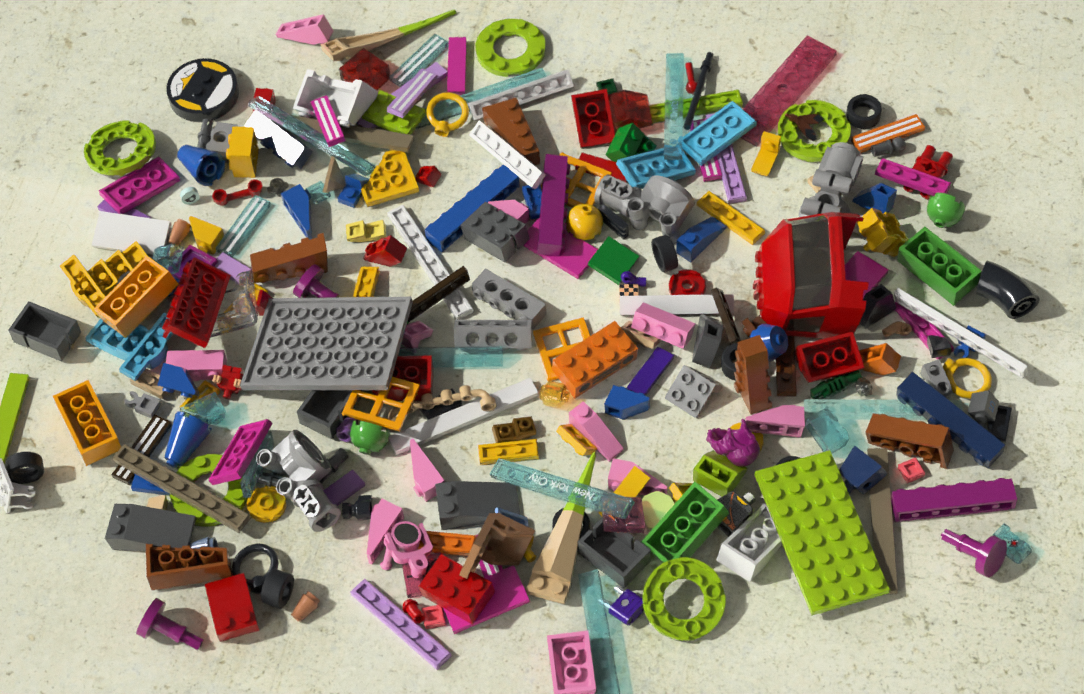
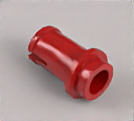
(411, 607)

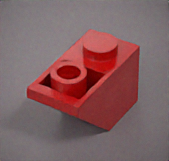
(386, 251)

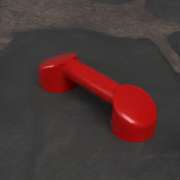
(221, 198)

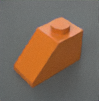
(880, 359)

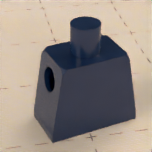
(861, 471)

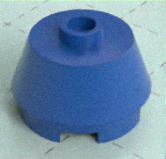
(773, 338)

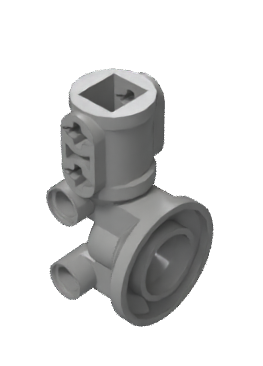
(835, 176)
(660, 199)
(306, 467)

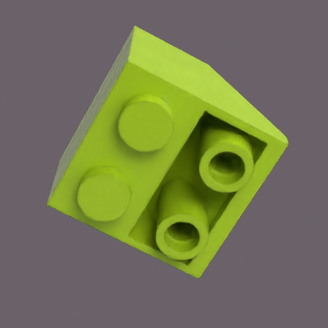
(717, 473)

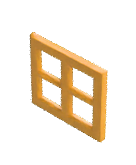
(575, 181)
(558, 328)
(379, 401)

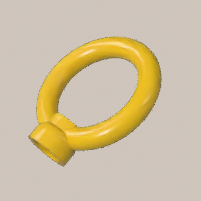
(442, 127)
(950, 368)

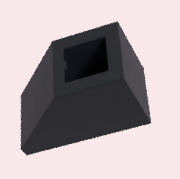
(878, 305)

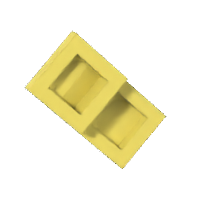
(364, 232)

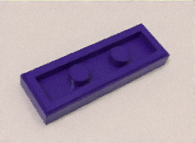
(651, 371)

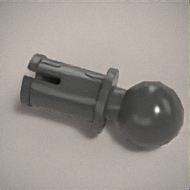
(897, 144)

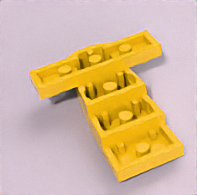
(102, 278)

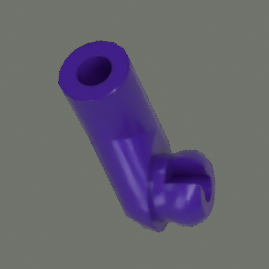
(629, 278)

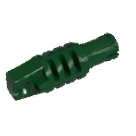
(834, 385)

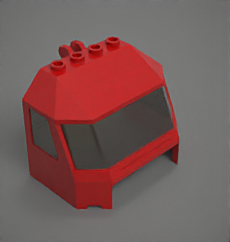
(805, 279)

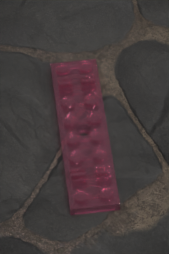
(794, 77)

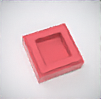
(911, 470)
(433, 617)

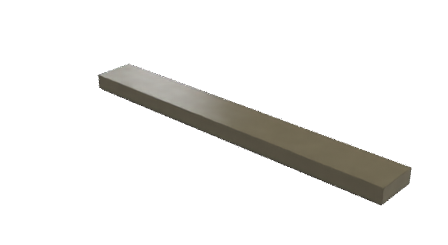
(368, 136)
(182, 488)
(882, 521)

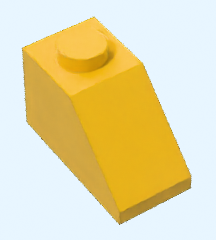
(206, 235)

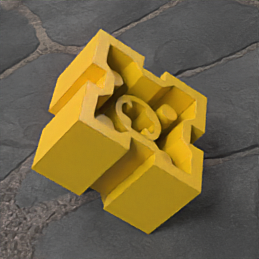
(882, 232)

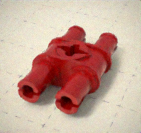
(926, 165)

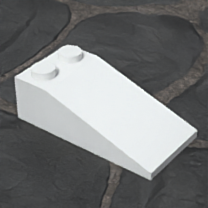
(751, 545)

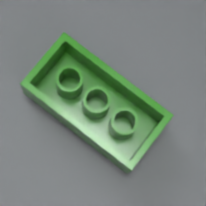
(939, 265)
(685, 525)

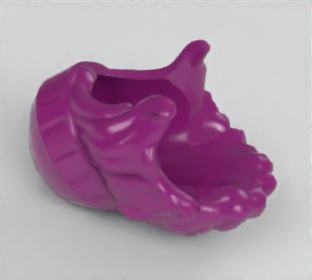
(737, 445)

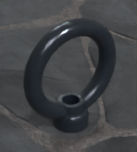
(257, 582)

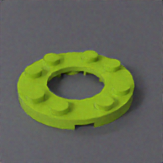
(507, 27)
(121, 129)
(809, 152)
(192, 471)
(712, 592)

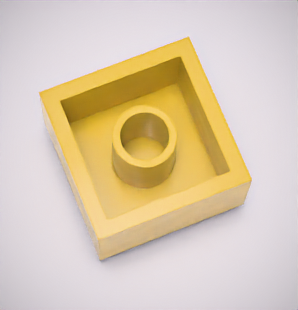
(243, 152)

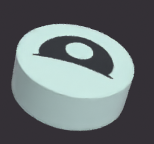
(189, 195)

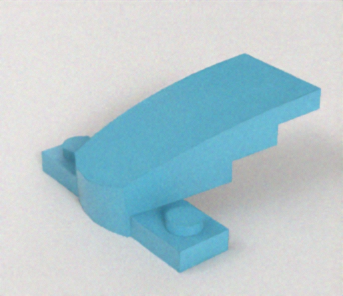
(139, 349)

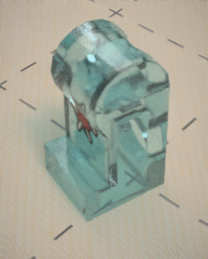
(1016, 549)

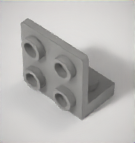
(691, 390)

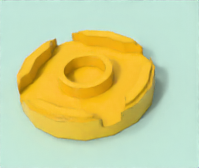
(266, 504)

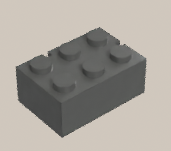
(494, 230)
(44, 331)
(324, 410)
(614, 553)

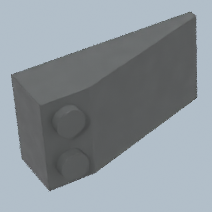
(471, 502)
(137, 525)

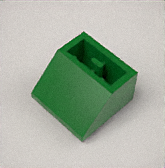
(629, 142)

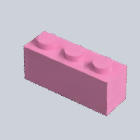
(663, 325)
(199, 363)

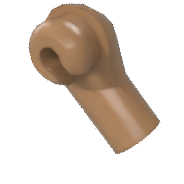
(897, 328)

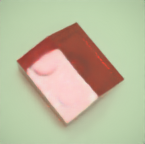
(630, 108)

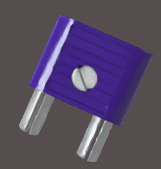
(626, 607)

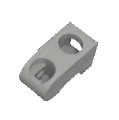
(936, 377)

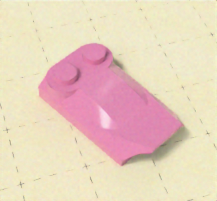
(571, 663)

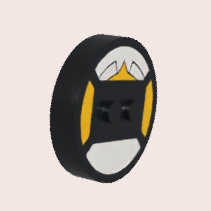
(202, 90)

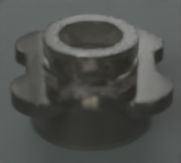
(274, 184)
(863, 387)

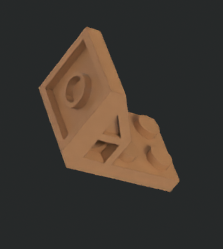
(498, 543)

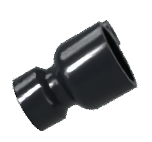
(361, 508)

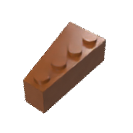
(510, 124)
(289, 260)
(752, 374)
(911, 438)
(185, 566)

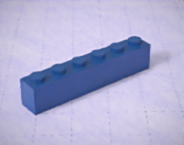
(448, 226)

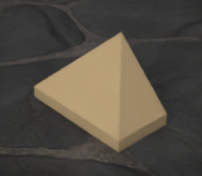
(334, 178)

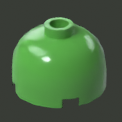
(944, 210)
(368, 437)

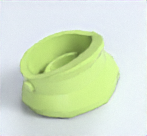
(655, 507)

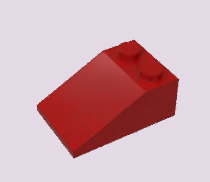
(593, 118)
(231, 607)

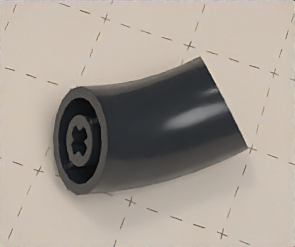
(1006, 290)

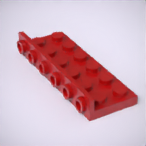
(196, 302)

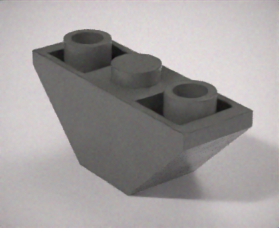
(707, 340)

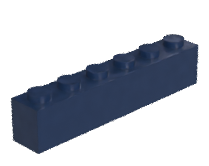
(940, 411)

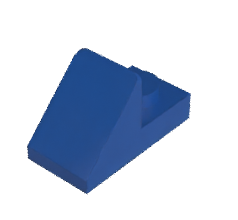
(352, 191)

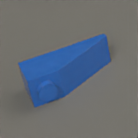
(298, 205)
(698, 238)

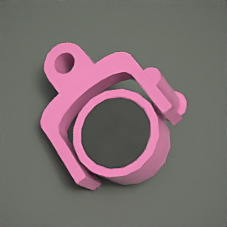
(403, 547)

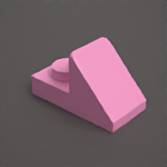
(414, 333)

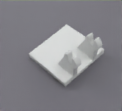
(11, 492)

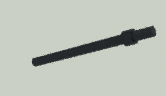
(705, 68)

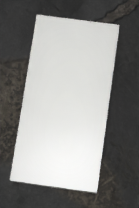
(120, 231)

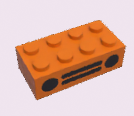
(594, 359)

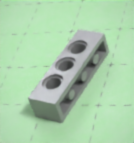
(504, 290)
(501, 328)

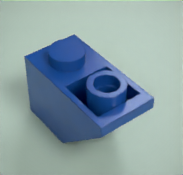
(877, 197)
(177, 379)
(625, 403)

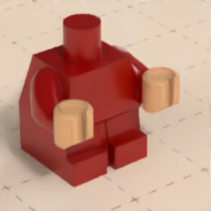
(229, 380)

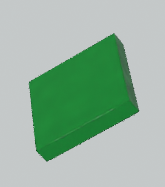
(613, 260)

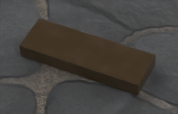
(725, 315)

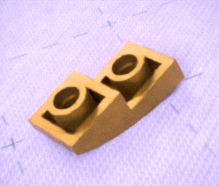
(517, 430)

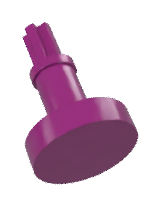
(311, 284)
(988, 554)
(155, 620)

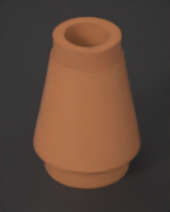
(179, 232)
(305, 606)

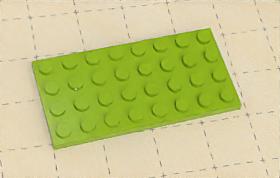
(821, 533)

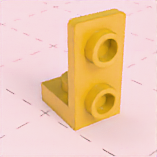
(767, 154)

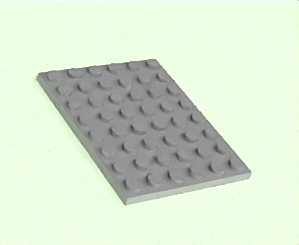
(327, 343)

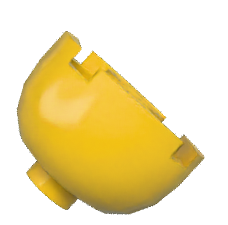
(584, 221)

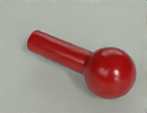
(691, 85)

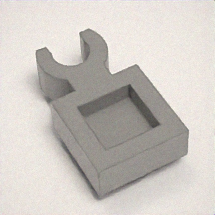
(144, 405)

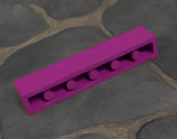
(552, 205)
(953, 499)

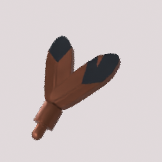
(803, 123)

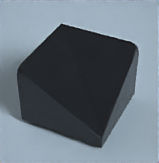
(938, 346)

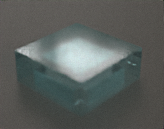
(317, 193)

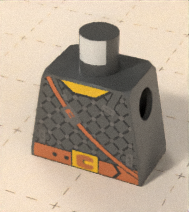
(739, 511)

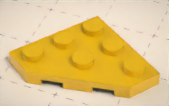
(390, 179)

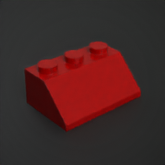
(829, 357)

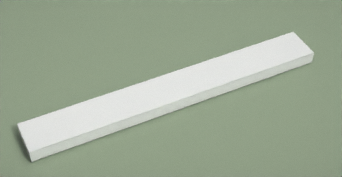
(428, 259)
(961, 333)
(462, 416)

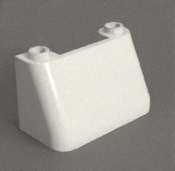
(346, 98)

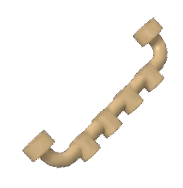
(447, 398)

